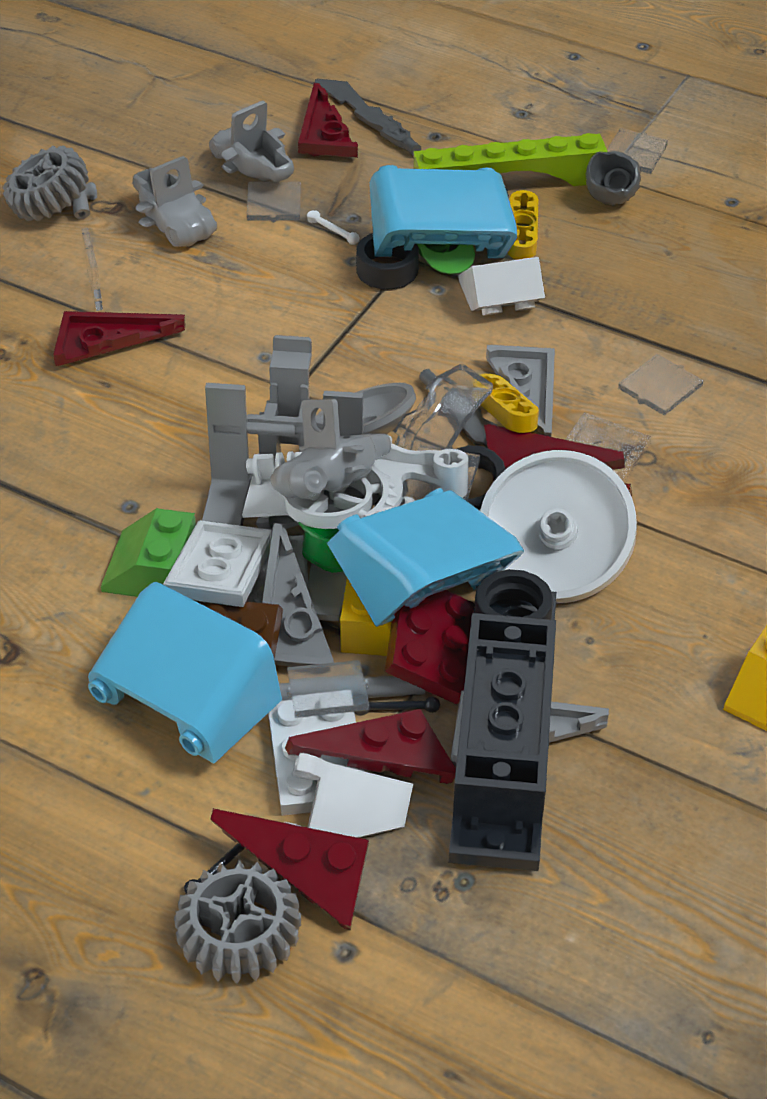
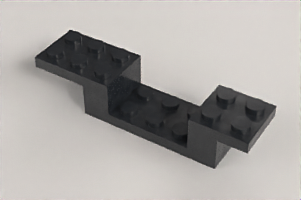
(504, 738)

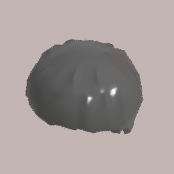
(612, 177)

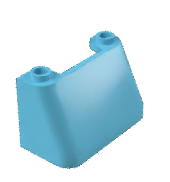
(441, 209)
(420, 551)
(189, 668)

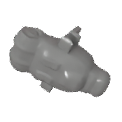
(252, 147)
(173, 204)
(326, 457)

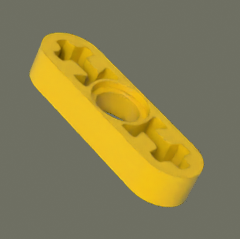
(529, 217)
(510, 406)

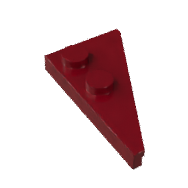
(323, 129)
(97, 333)
(515, 446)
(386, 743)
(314, 861)

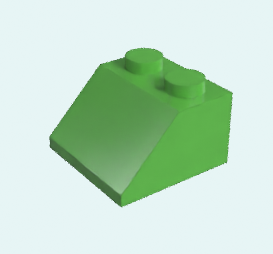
(147, 551)

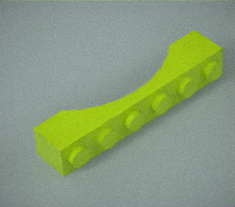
(555, 156)

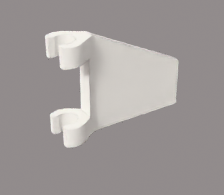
(353, 800)

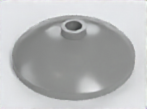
(385, 406)

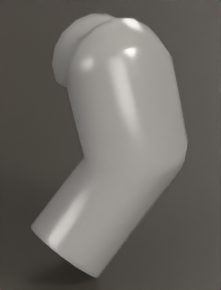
(81, 206)

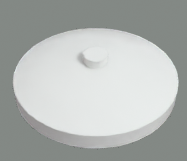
(568, 518)

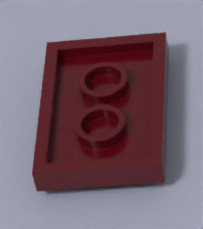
(432, 644)

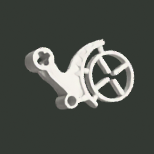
(440, 469)

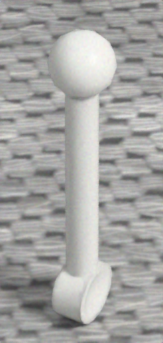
(314, 217)

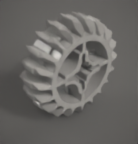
(45, 183)
(248, 934)

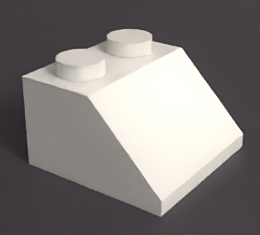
(503, 284)

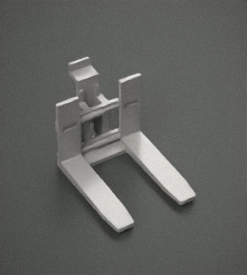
(275, 426)

